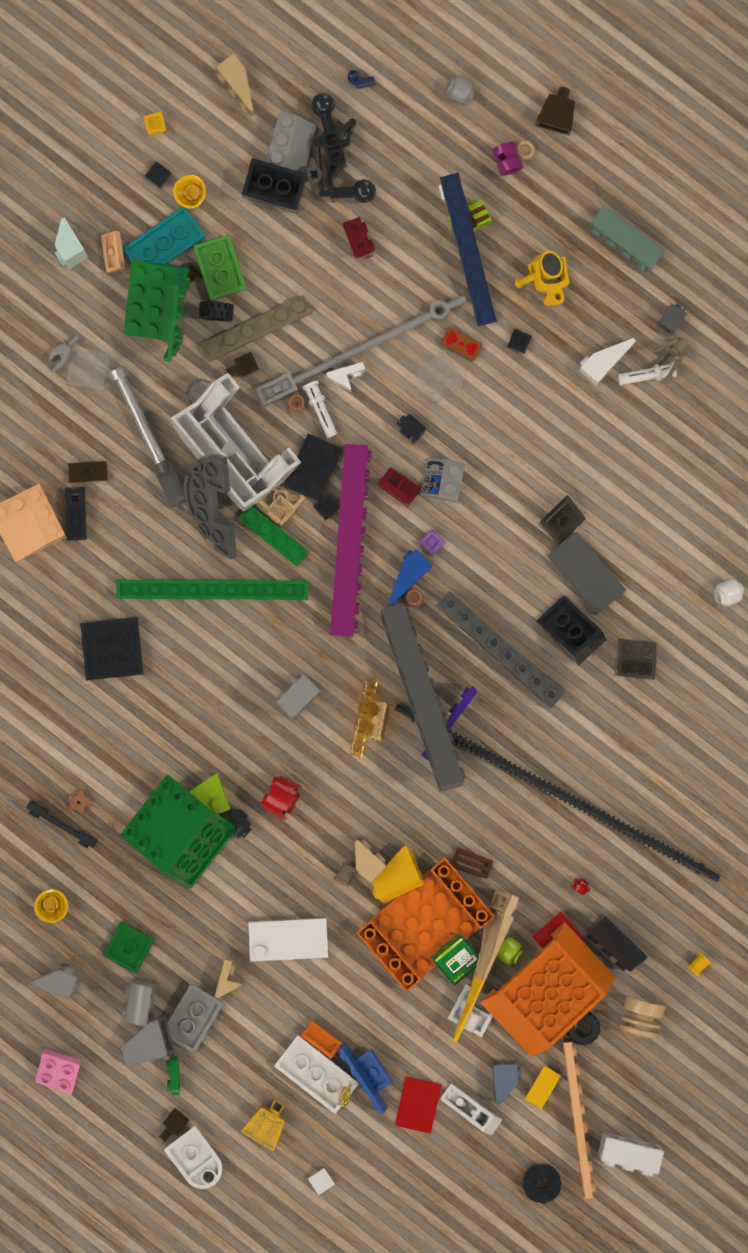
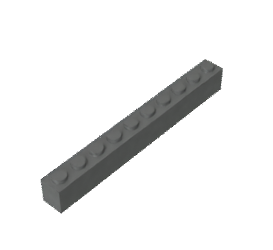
(422, 697)

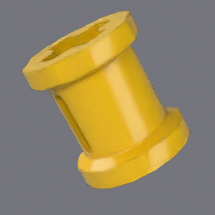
(699, 964)

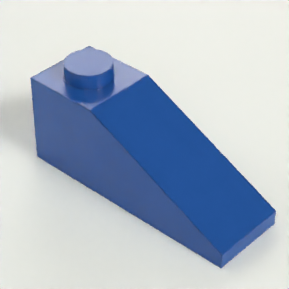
(411, 570)

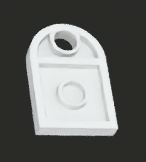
(194, 1157)

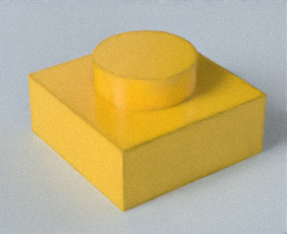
(155, 123)

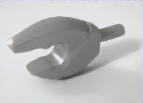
(64, 352)

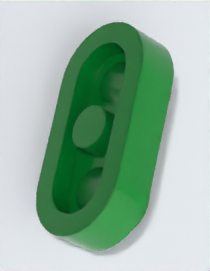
(173, 1084)

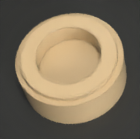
(525, 150)

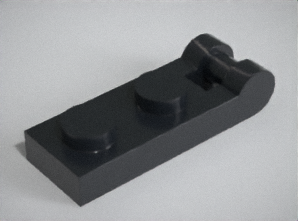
(76, 514)

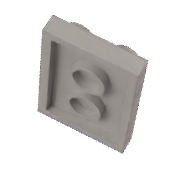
(193, 1017)

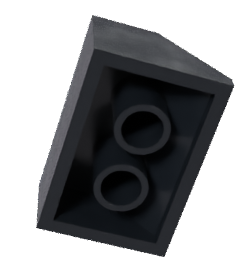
(274, 185)
(615, 944)

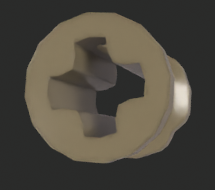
(345, 874)

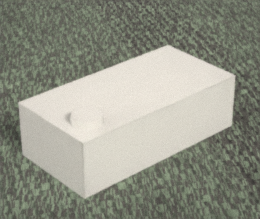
(288, 939)

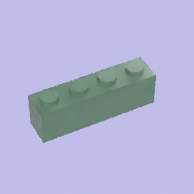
(626, 239)

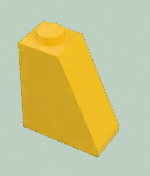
(398, 876)

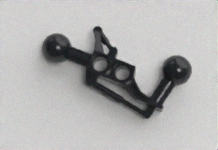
(364, 189)

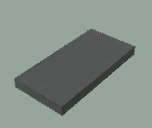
(586, 573)

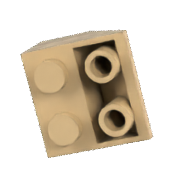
(367, 862)

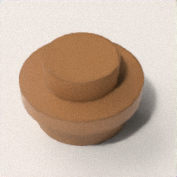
(413, 597)

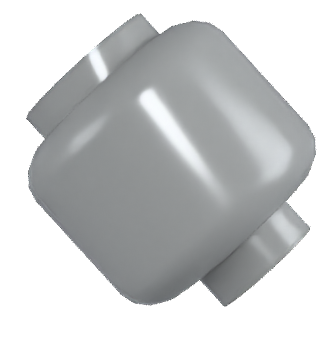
(460, 89)

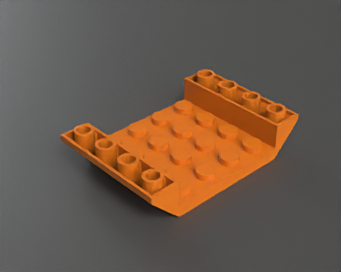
(423, 922)
(550, 992)

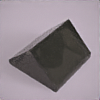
(562, 520)

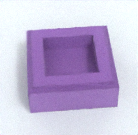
(431, 542)

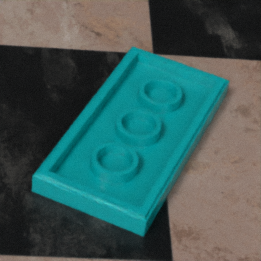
(166, 239)

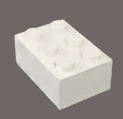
(630, 1154)

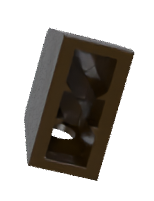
(557, 112)

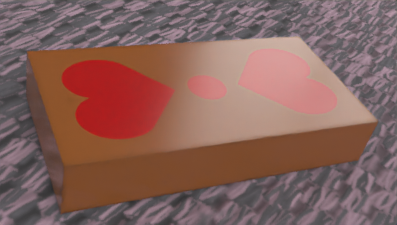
(461, 344)

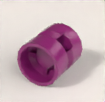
(507, 158)

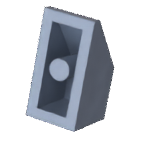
(505, 1079)

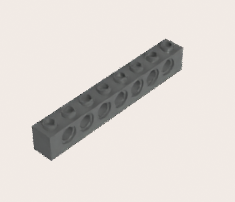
(500, 649)

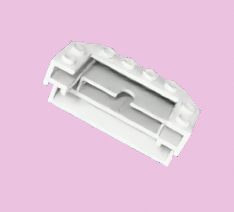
(212, 430)

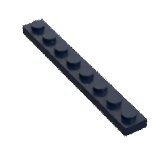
(468, 249)

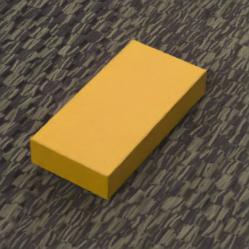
(542, 1087)

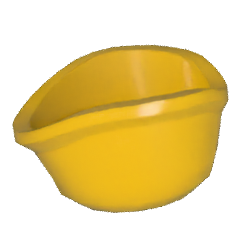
(189, 191)
(51, 906)

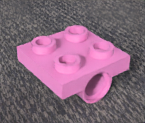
(58, 1071)

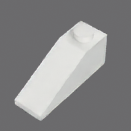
(603, 361)
(471, 1109)

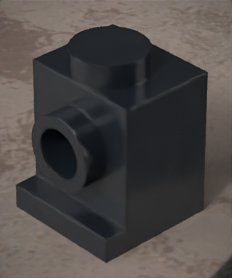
(411, 428)

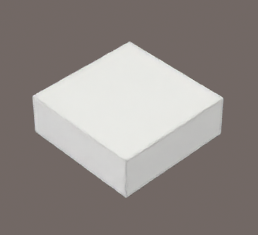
(321, 1181)

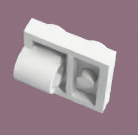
(479, 1016)

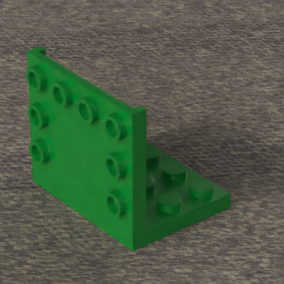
(157, 303)
(178, 832)

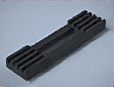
(37, 810)

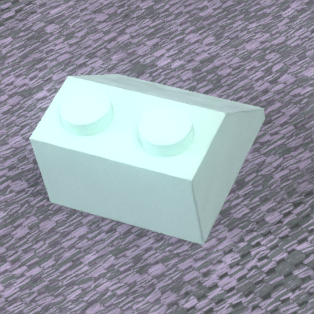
(68, 246)

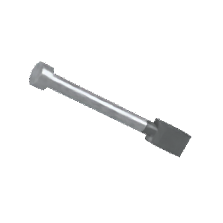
(168, 477)

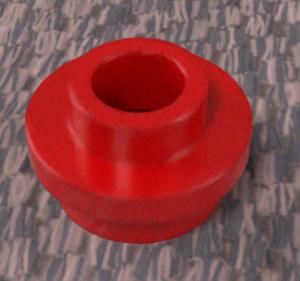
(581, 886)

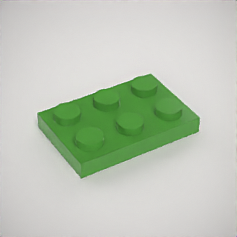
(220, 267)

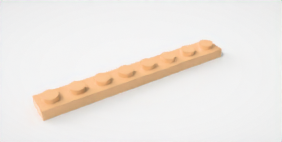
(579, 1126)

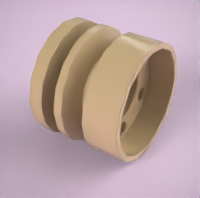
(642, 1017)

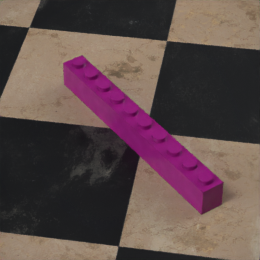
(349, 539)

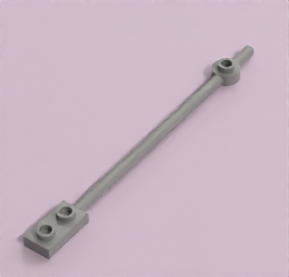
(286, 384)

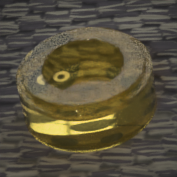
(344, 1096)

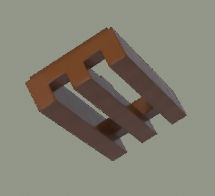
(457, 857)

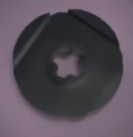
(530, 1184)

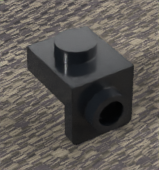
(240, 816)

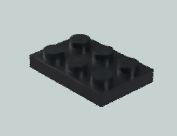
(316, 466)

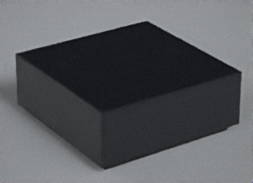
(158, 174)
(519, 341)
(326, 507)

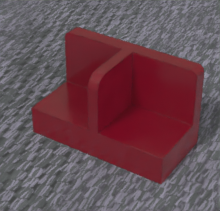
(399, 486)

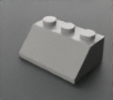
(291, 141)
(61, 981)

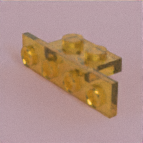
(371, 719)

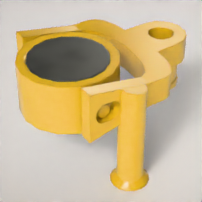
(544, 269)

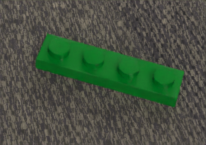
(273, 535)

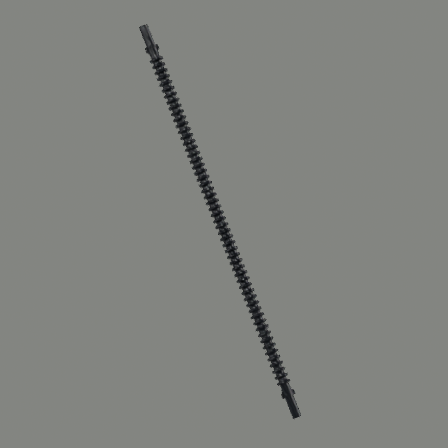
(698, 867)

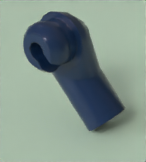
(358, 81)

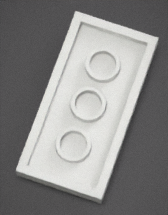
(315, 1073)

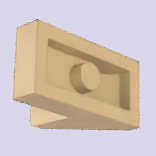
(226, 985)

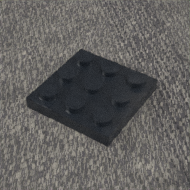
(112, 648)

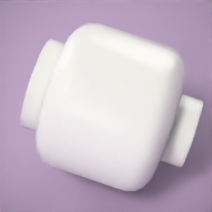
(728, 592)

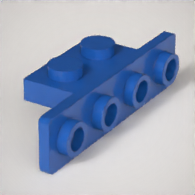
(369, 1073)

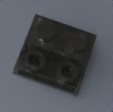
(635, 659)

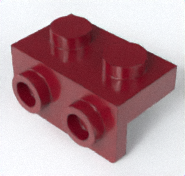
(357, 237)

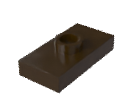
(87, 472)

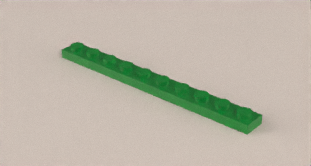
(212, 589)

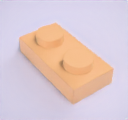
(113, 252)

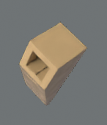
(234, 75)

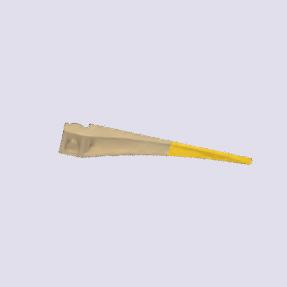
(502, 907)

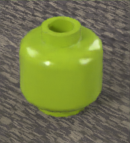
(510, 951)

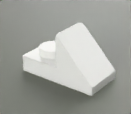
(341, 375)

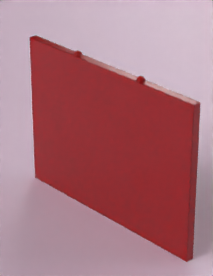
(418, 1105)

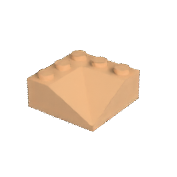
(29, 523)

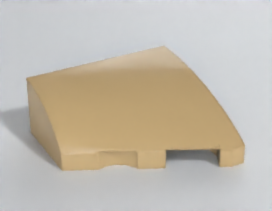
(279, 505)

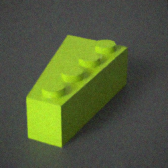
(212, 794)

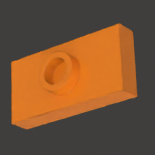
(321, 1039)

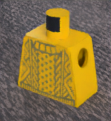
(266, 1125)

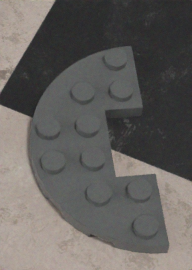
(200, 492)

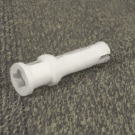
(657, 373)
(317, 401)

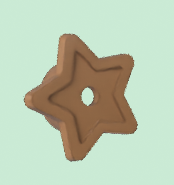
(301, 402)
(79, 797)

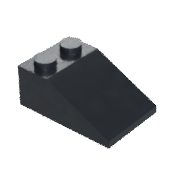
(571, 630)

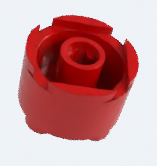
(281, 797)

